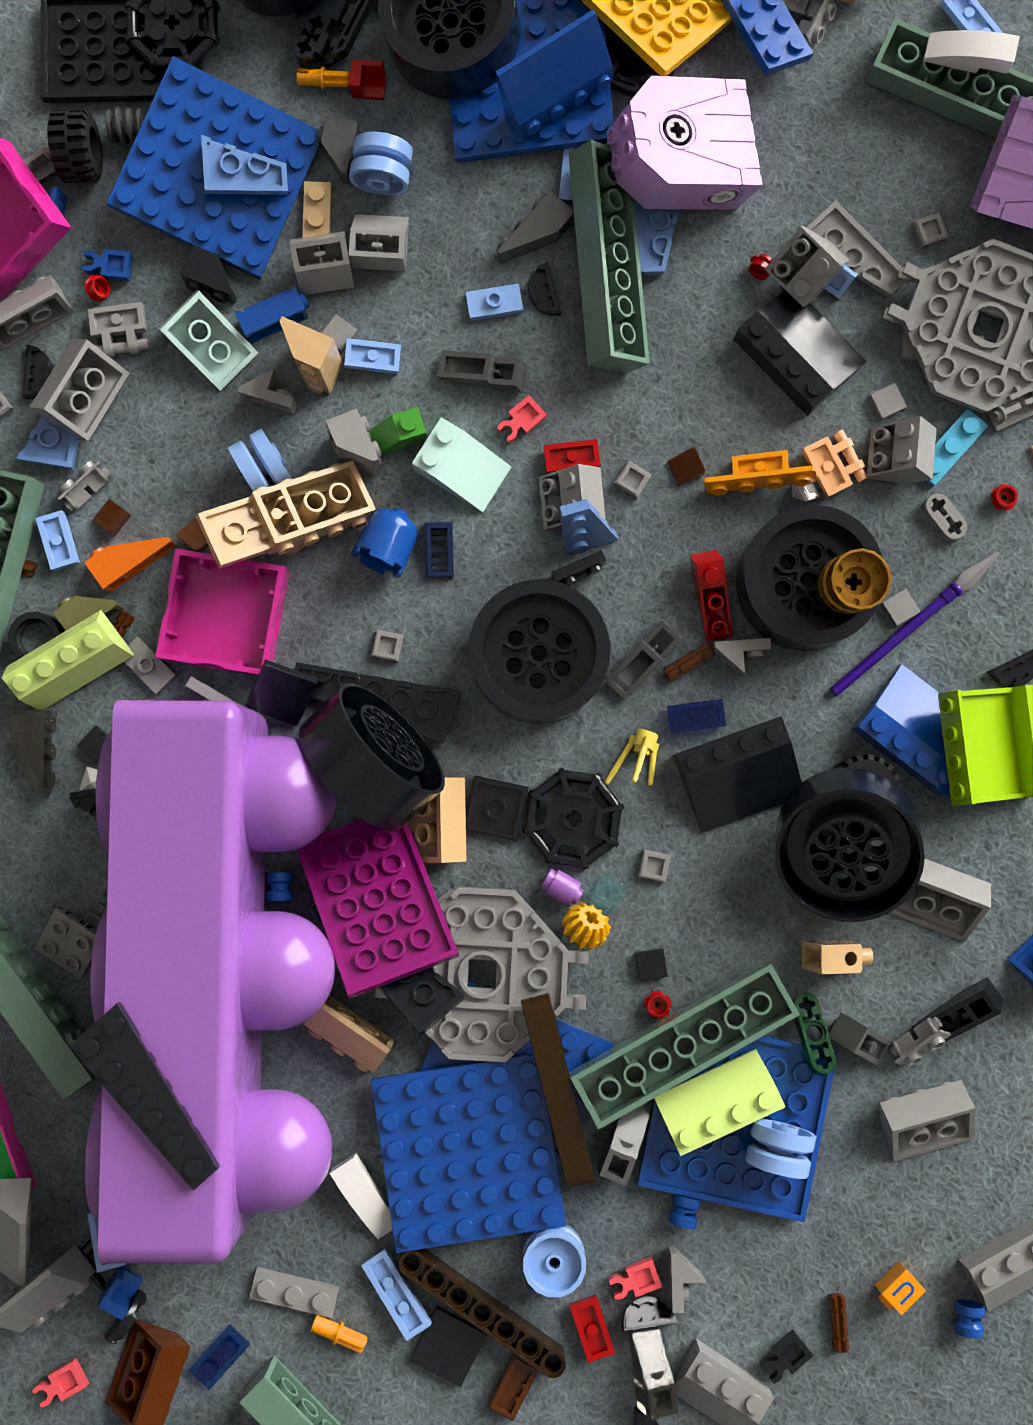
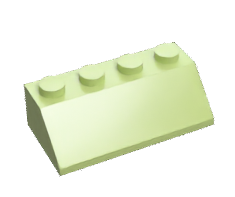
(67, 662)
(719, 1102)

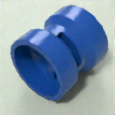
(279, 886)
(684, 1211)
(969, 1318)

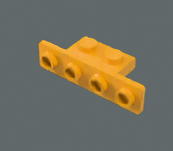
(760, 471)

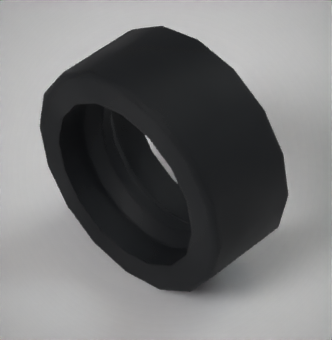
(20, 624)

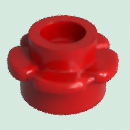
(758, 266)
(97, 288)
(1010, 494)
(661, 1011)

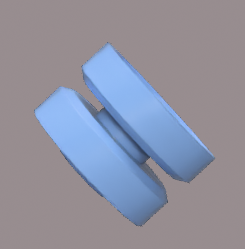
(380, 163)
(261, 463)
(780, 1148)
(558, 1276)

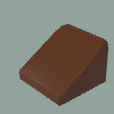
(687, 466)
(112, 517)
(193, 536)

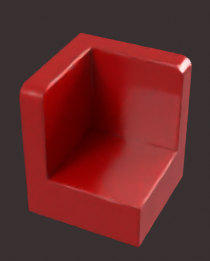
(367, 79)

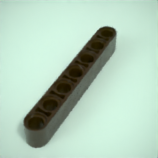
(558, 1090)
(487, 1322)

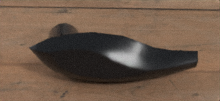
(96, 1277)

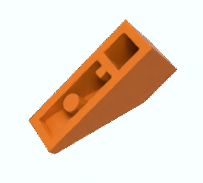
(121, 562)

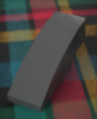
(482, 370)
(645, 658)

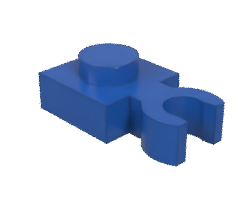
(113, 264)

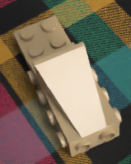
(288, 515)

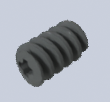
(123, 127)

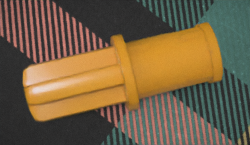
(322, 78)
(339, 1333)

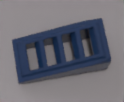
(442, 525)

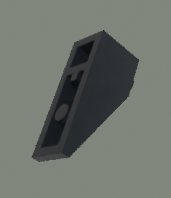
(968, 1008)

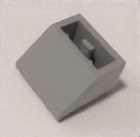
(379, 242)
(322, 263)
(806, 265)
(352, 441)
(902, 451)
(567, 487)

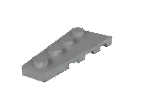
(865, 254)

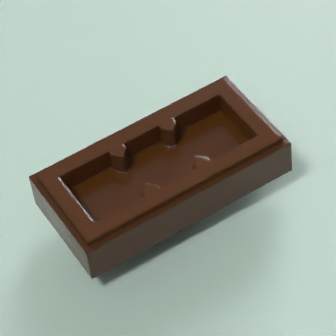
(512, 1388)

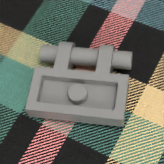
(117, 321)

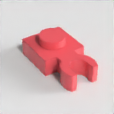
(524, 417)
(640, 1277)
(63, 1382)

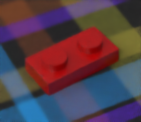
(571, 453)
(592, 1328)

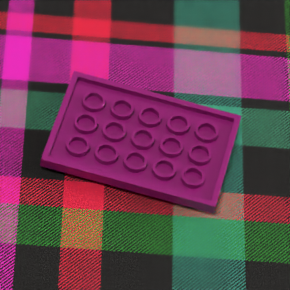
(376, 905)

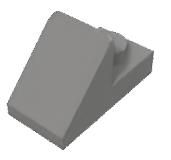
(262, 392)
(733, 651)
(681, 1272)

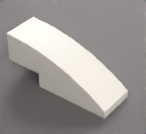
(972, 50)
(363, 1194)

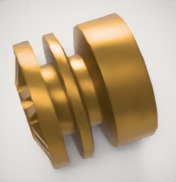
(866, 572)

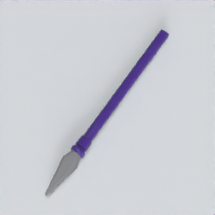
(966, 580)

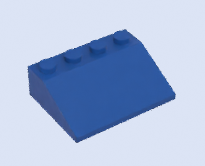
(555, 75)
(908, 729)

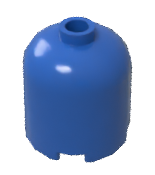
(386, 541)

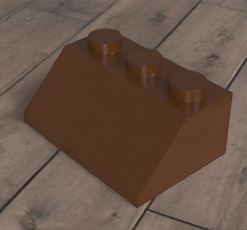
(147, 1374)

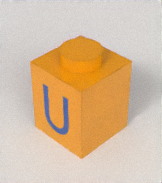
(899, 1289)

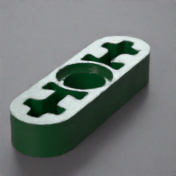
(826, 1052)

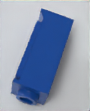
(264, 317)

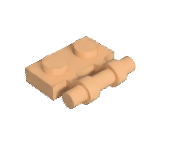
(830, 471)

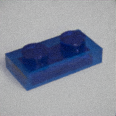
(696, 716)
(219, 1356)

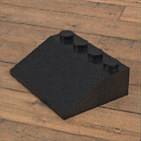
(798, 350)
(739, 773)

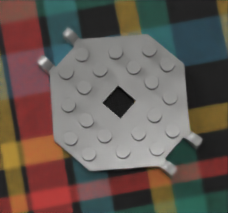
(942, 318)
(529, 964)

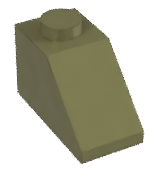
(78, 608)

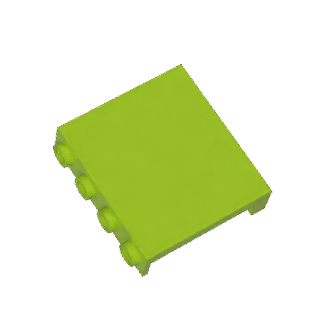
(988, 743)

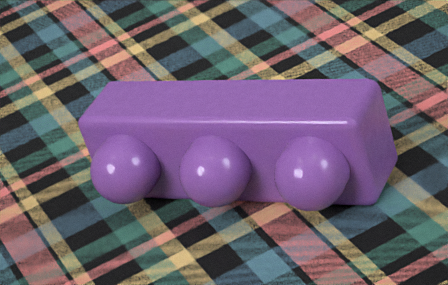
(186, 947)

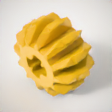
(585, 926)

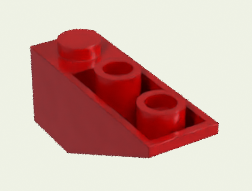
(712, 594)

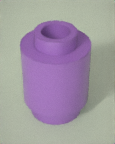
(562, 887)

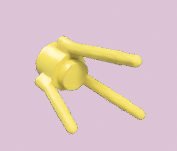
(645, 745)

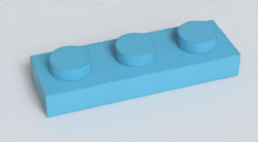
(955, 443)

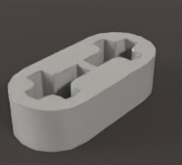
(940, 522)

